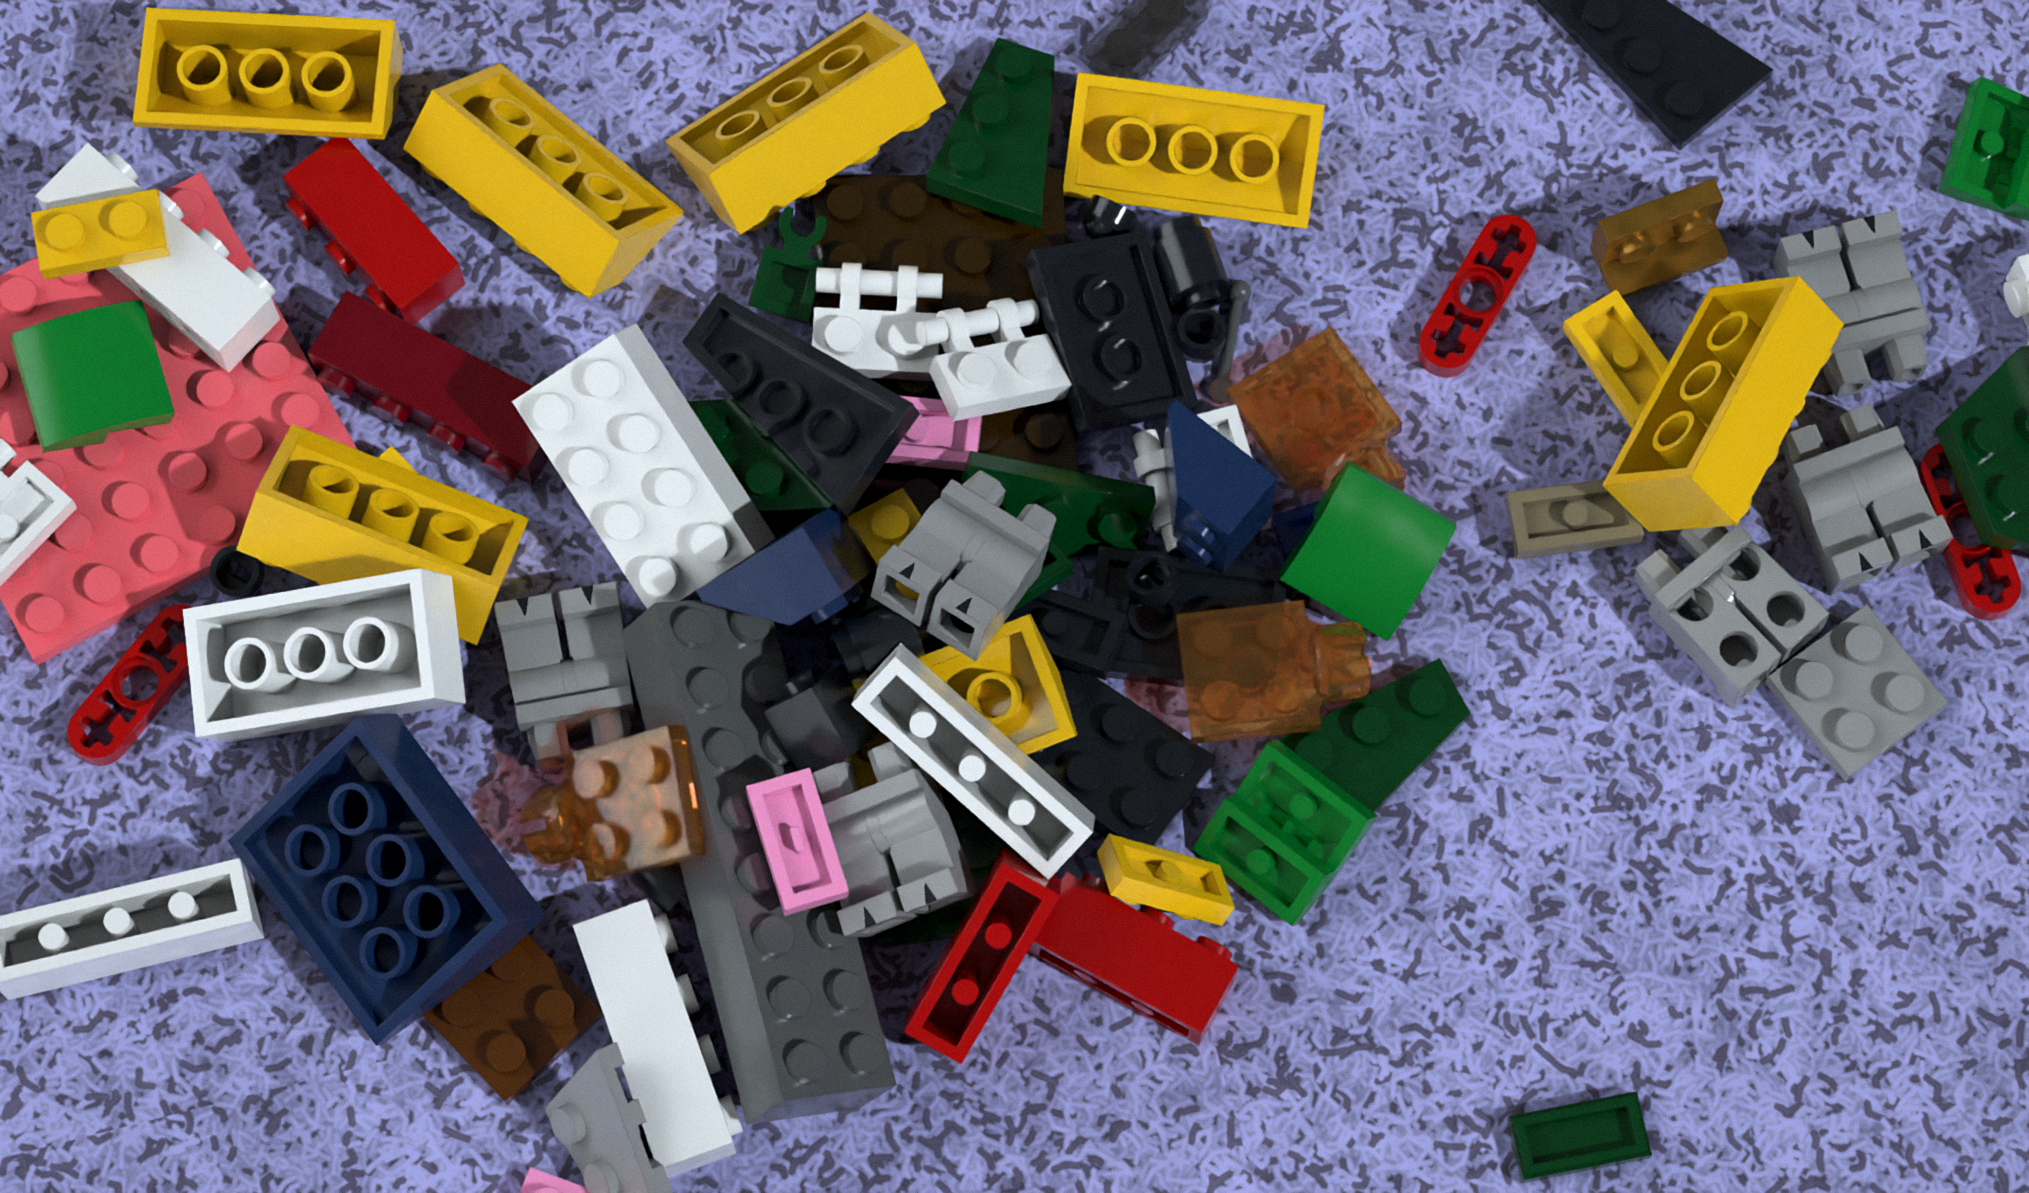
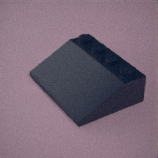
(385, 876)

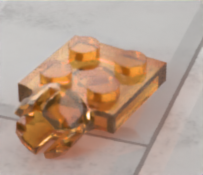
(1318, 413)
(1266, 670)
(620, 807)

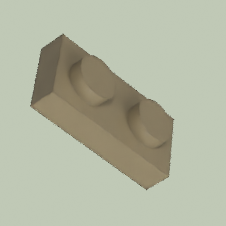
(1568, 520)

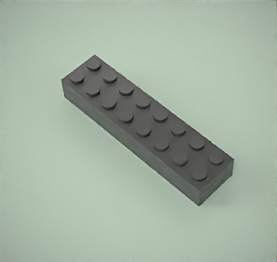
(783, 985)

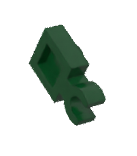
(787, 276)

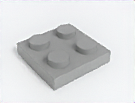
(1856, 692)

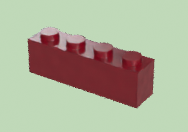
(429, 384)

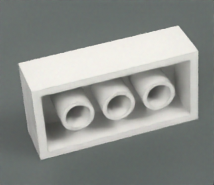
(643, 468)
(324, 655)

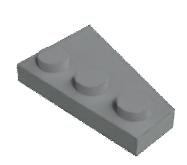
(603, 1129)

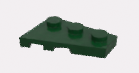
(1001, 137)
(1087, 506)
(1384, 735)

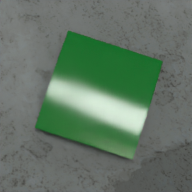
(1991, 151)
(92, 375)
(1368, 550)
(1284, 832)

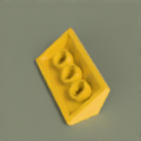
(1193, 149)
(1008, 685)

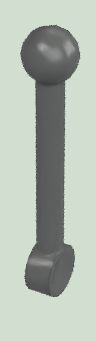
(1238, 293)

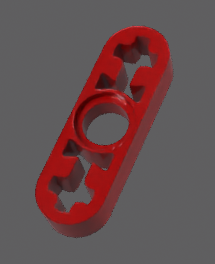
(1483, 250)
(1966, 580)
(135, 658)

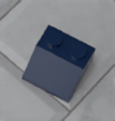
(1213, 490)
(796, 575)

